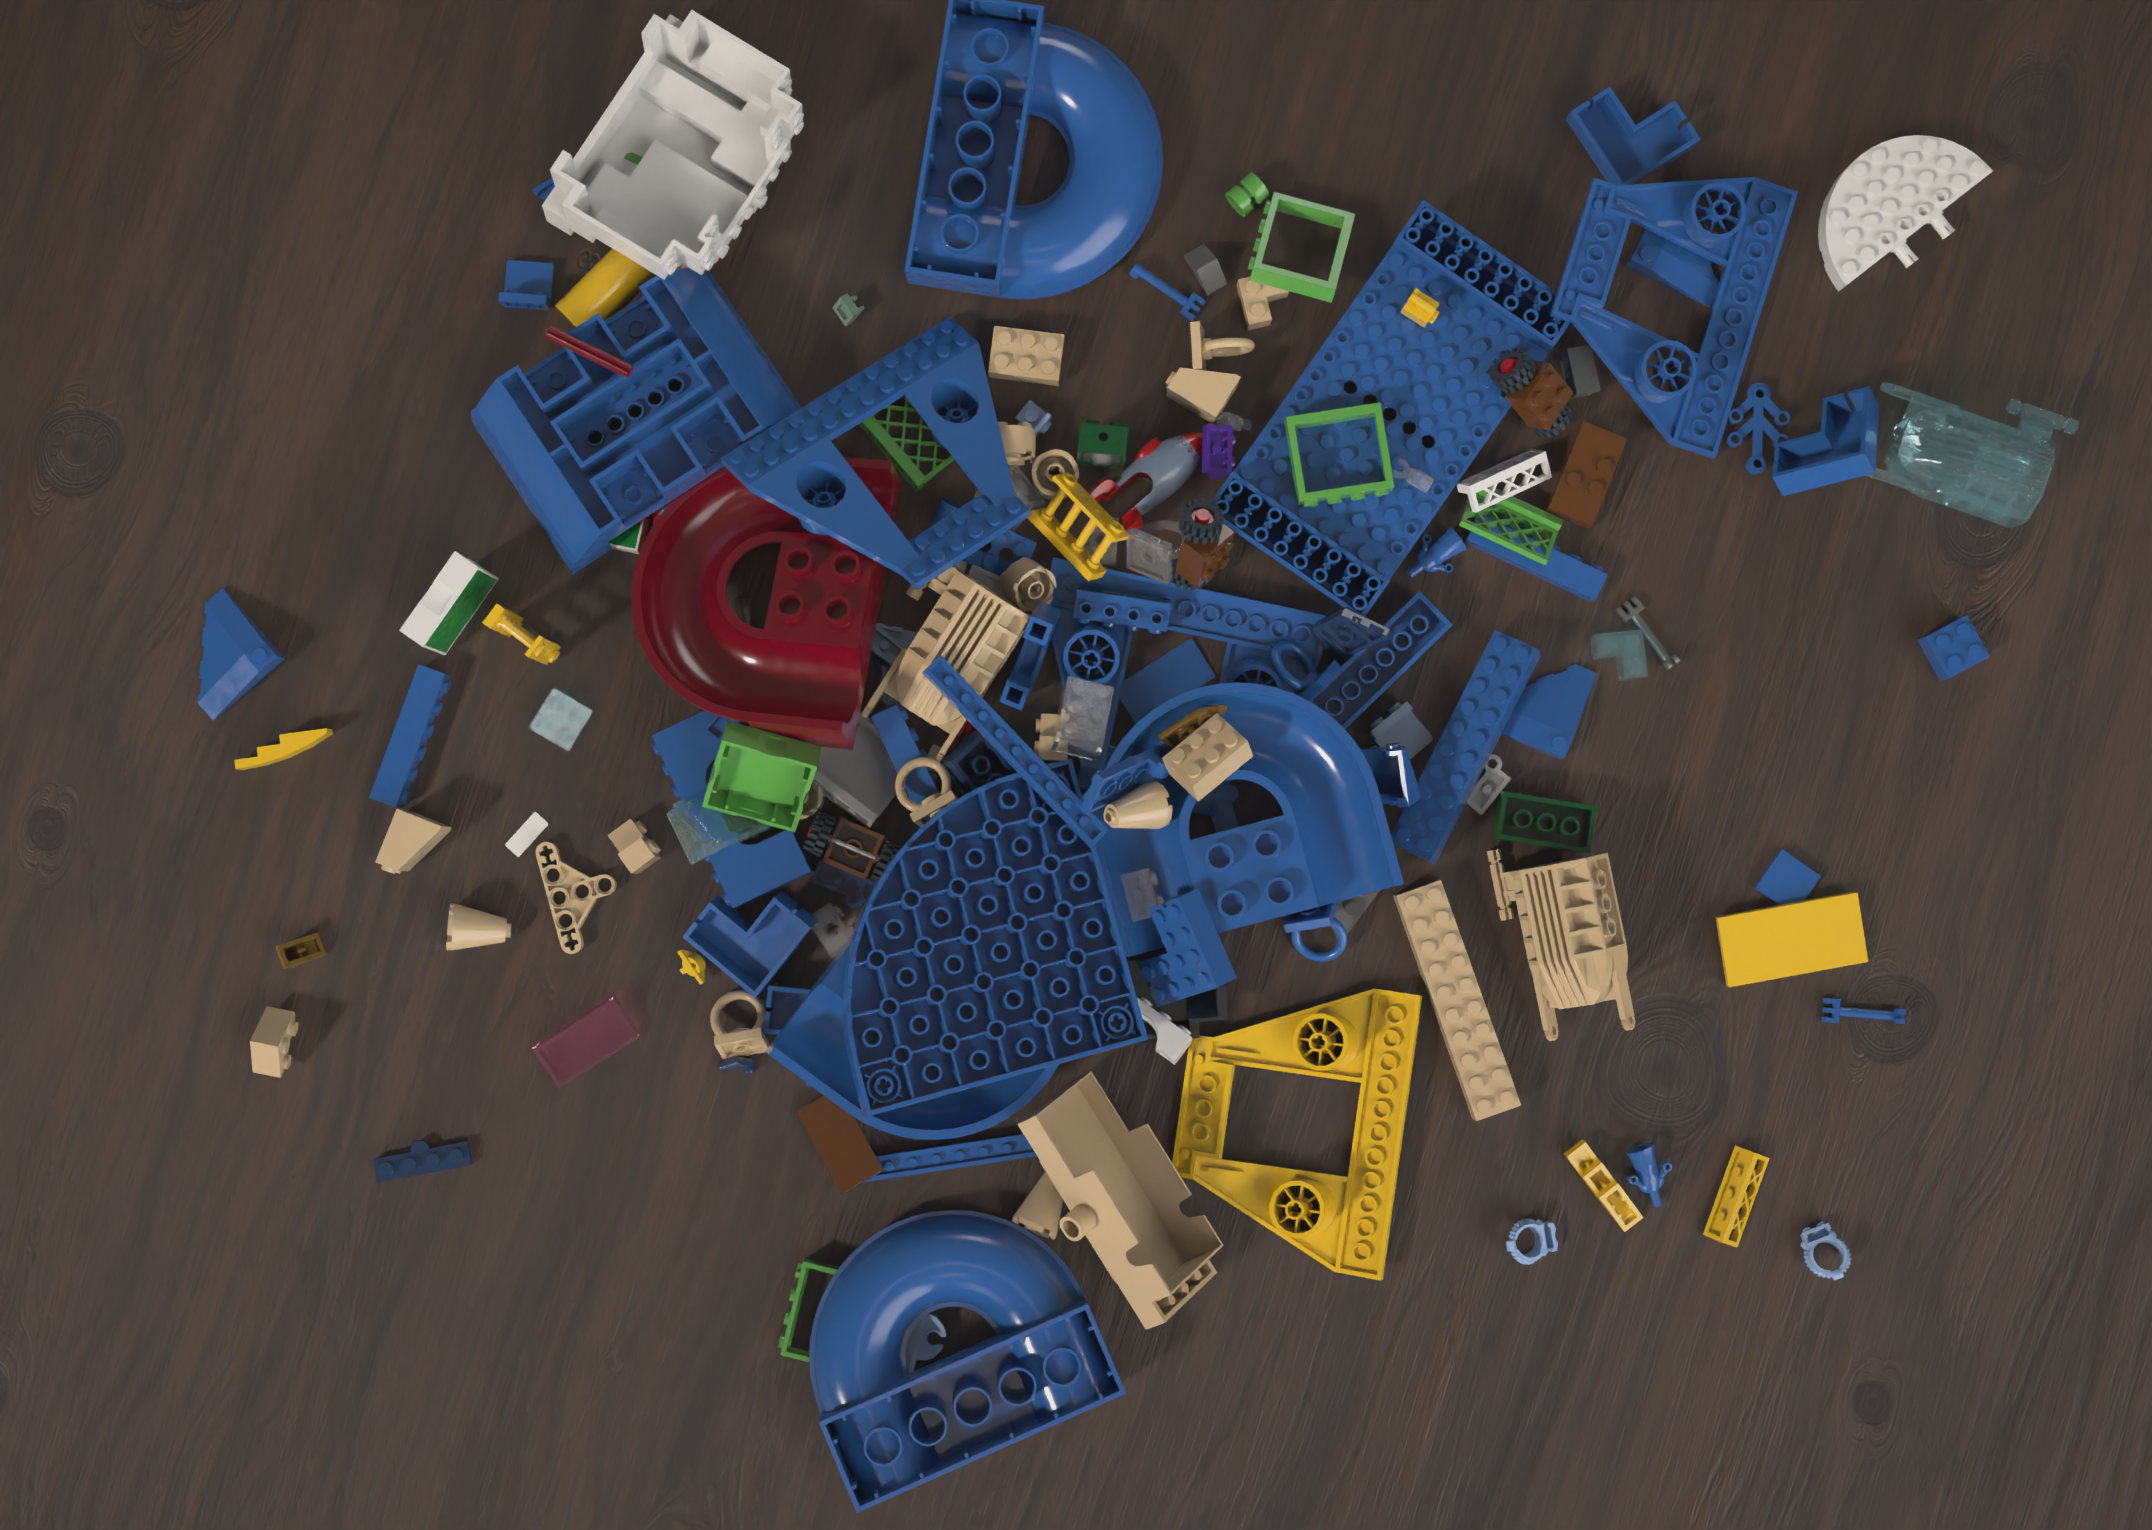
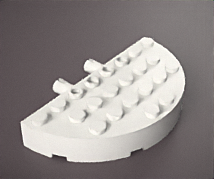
(1890, 197)

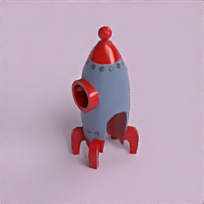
(1162, 463)

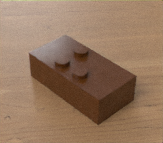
(1586, 475)

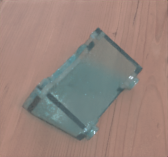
(710, 831)

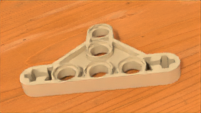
(568, 882)

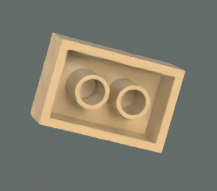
(1026, 355)
(1207, 757)

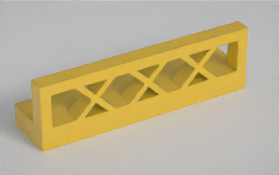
(1733, 1195)

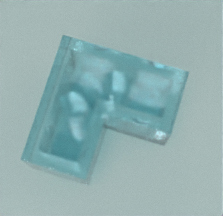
(1626, 648)

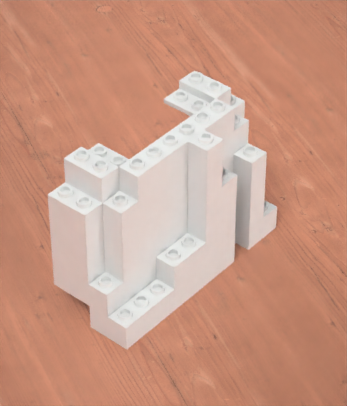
(710, 136)

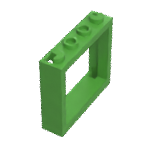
(1291, 280)
(1330, 417)
(792, 1316)

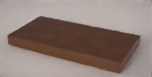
(840, 1143)

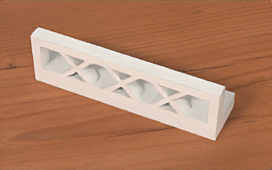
(1501, 472)

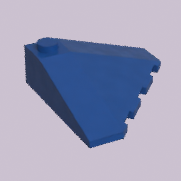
(1674, 267)
(233, 655)
(1551, 711)

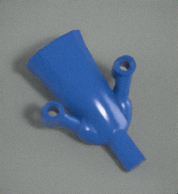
(1432, 557)
(1645, 1165)

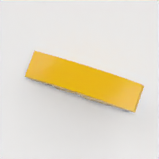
(289, 746)
(1603, 1185)

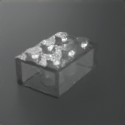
(1082, 718)

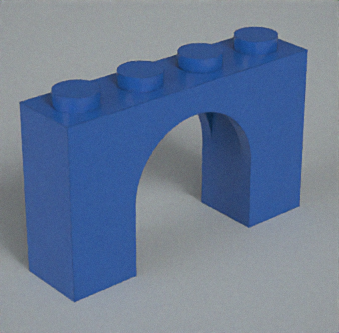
(1037, 639)

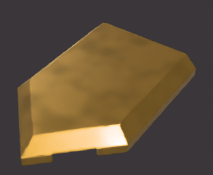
(1181, 729)

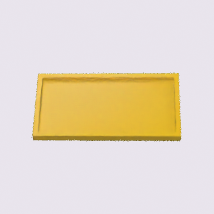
(1791, 939)

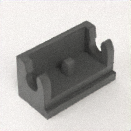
(1579, 371)

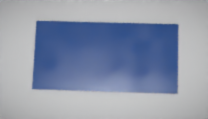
(1164, 679)

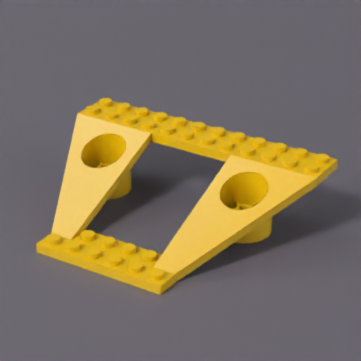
(1355, 1208)

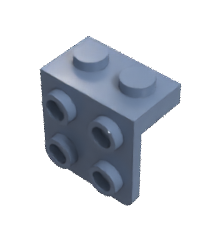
(1401, 727)

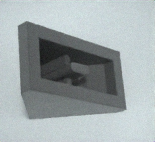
(1206, 269)

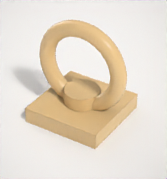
(1205, 348)
(931, 805)
(741, 1040)

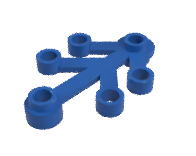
(1758, 424)

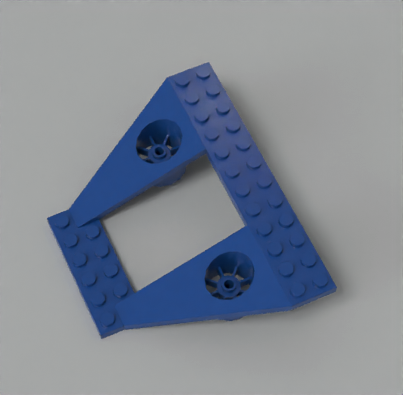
(1746, 248)
(807, 475)
(1245, 623)

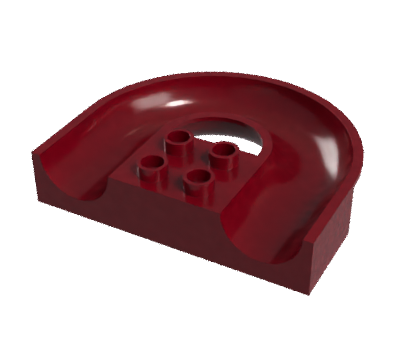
(814, 655)

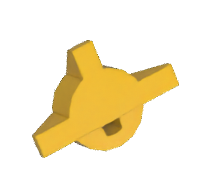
(693, 965)

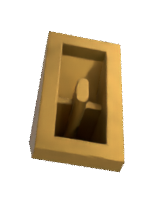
(300, 951)

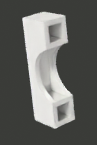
(1171, 1040)

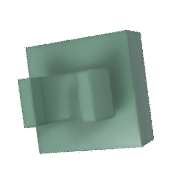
(847, 310)

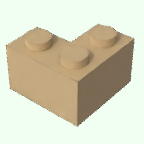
(1254, 302)
(1042, 748)
(634, 846)
(272, 1041)

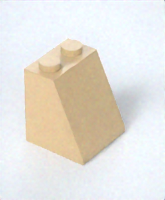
(1202, 391)
(409, 840)

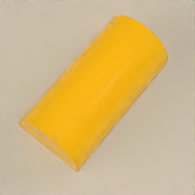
(604, 288)

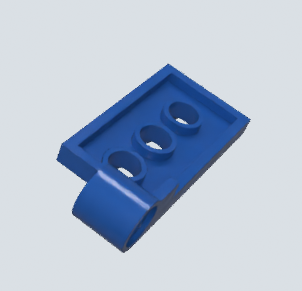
(990, 559)
(1124, 777)

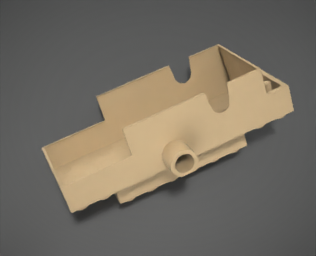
(1122, 1199)

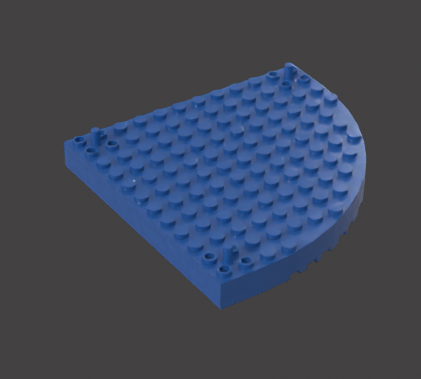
(985, 953)

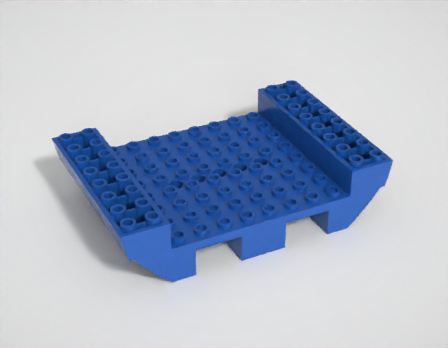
(594, 492)

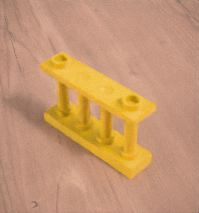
(1060, 535)
(509, 623)

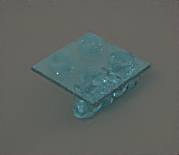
(560, 719)

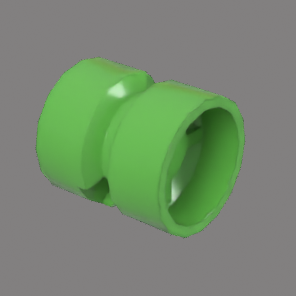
(1247, 194)

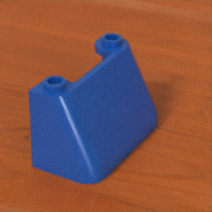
(1393, 774)

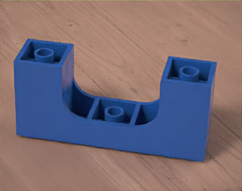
(742, 869)

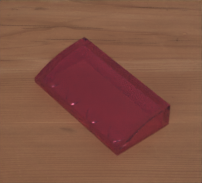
(585, 1041)

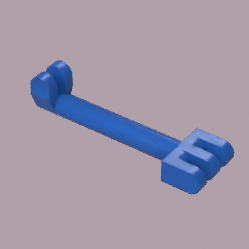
(1187, 303)
(1896, 1015)

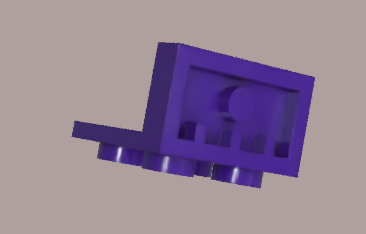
(1217, 450)

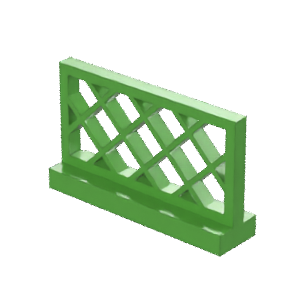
(894, 453)
(1516, 514)

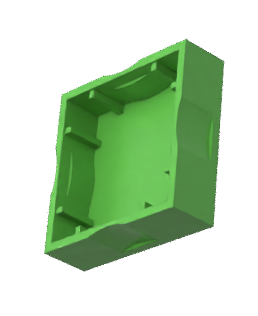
(761, 776)

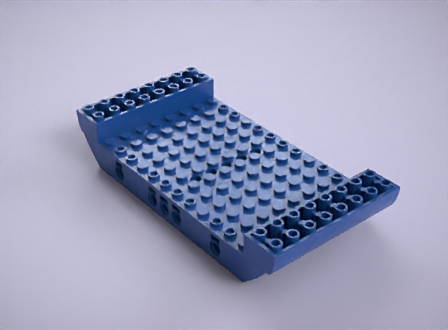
(1423, 374)

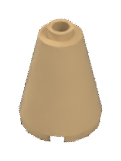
(1141, 808)
(474, 928)
(1041, 1209)

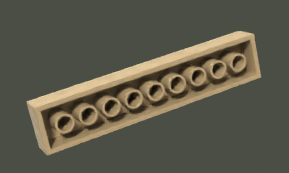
(1457, 1000)

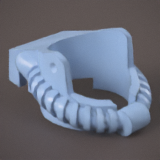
(1823, 1234)
(1544, 1240)

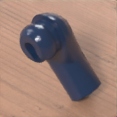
(736, 1062)

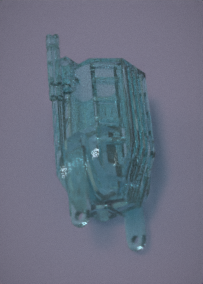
(1972, 459)

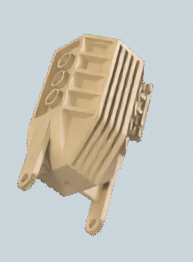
(971, 631)
(1568, 933)

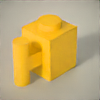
(1421, 308)

